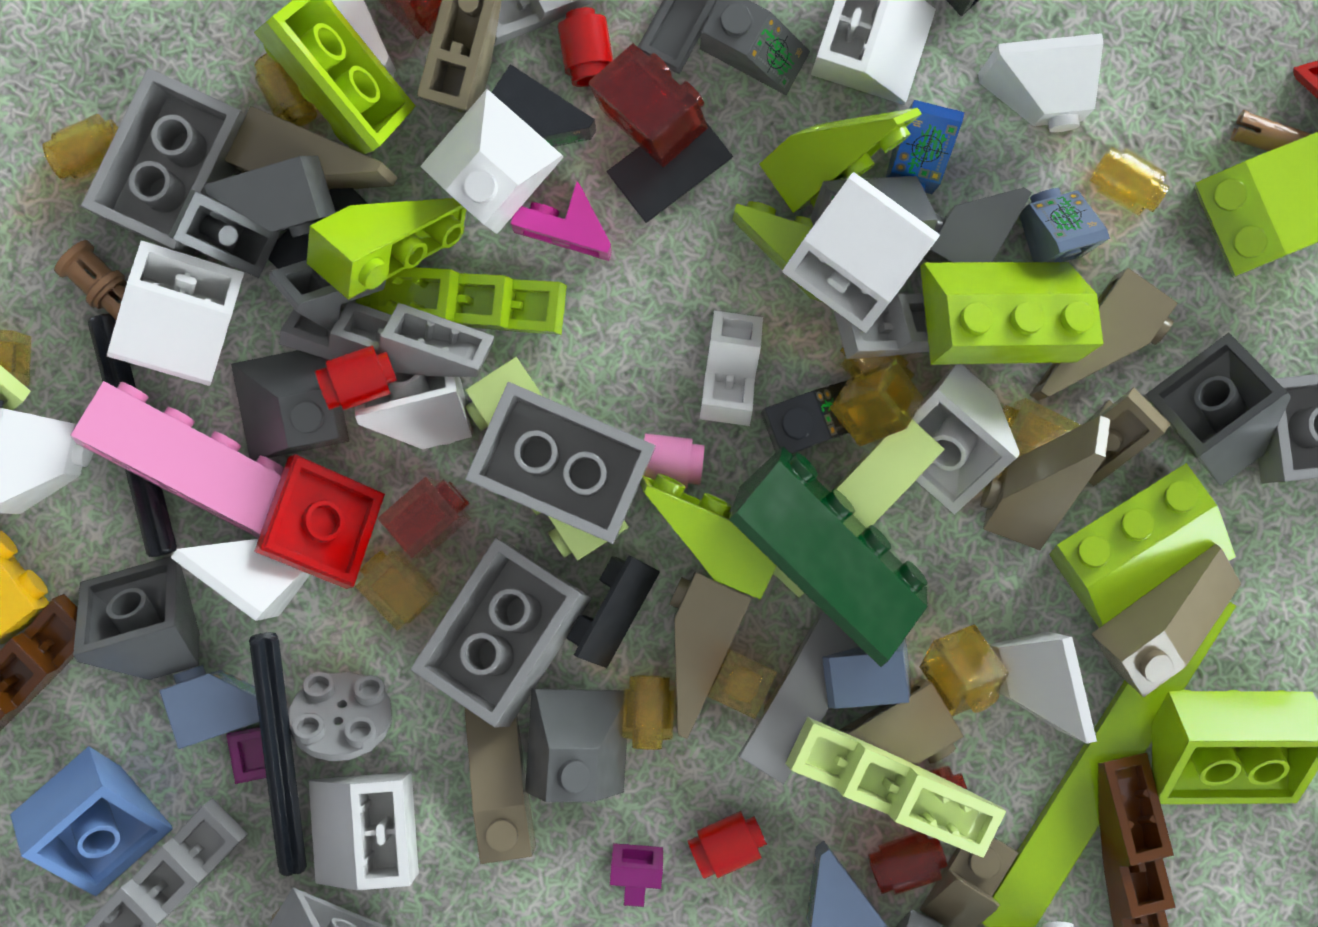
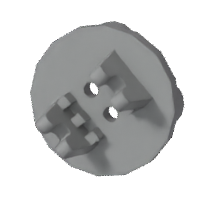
(318, 710)

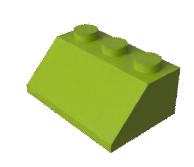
(336, 72)
(1009, 313)
(1141, 544)
(1235, 746)

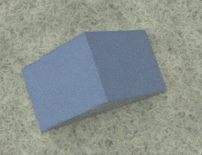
(859, 681)

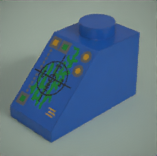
(928, 146)

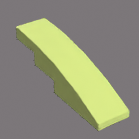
(883, 477)
(895, 787)

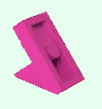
(576, 232)

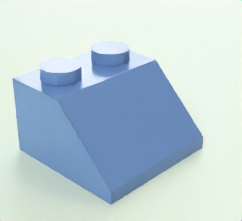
(88, 823)

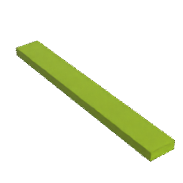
(1074, 806)

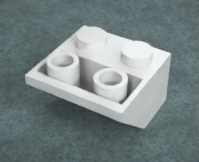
(874, 45)
(860, 252)
(175, 313)
(364, 831)

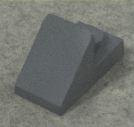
(312, 293)

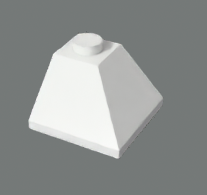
(1047, 79)
(491, 161)
(419, 411)
(972, 430)
(36, 459)
(244, 577)
(1047, 681)

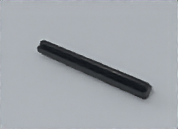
(146, 496)
(278, 752)

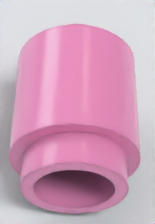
(676, 459)

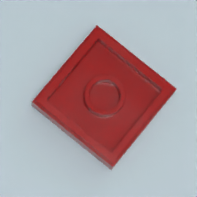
(320, 522)

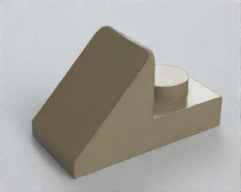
(1131, 429)
(968, 885)

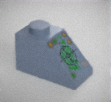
(1061, 226)
(208, 705)
(836, 897)

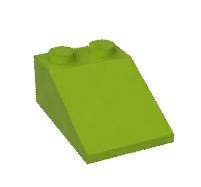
(1264, 205)

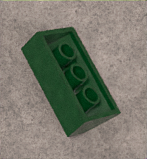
(831, 553)

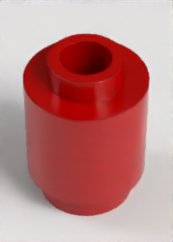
(584, 44)
(355, 378)
(727, 845)

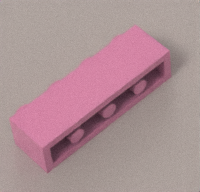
(177, 457)

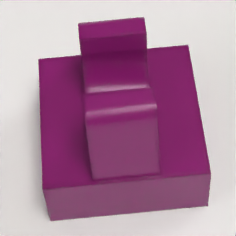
(636, 869)

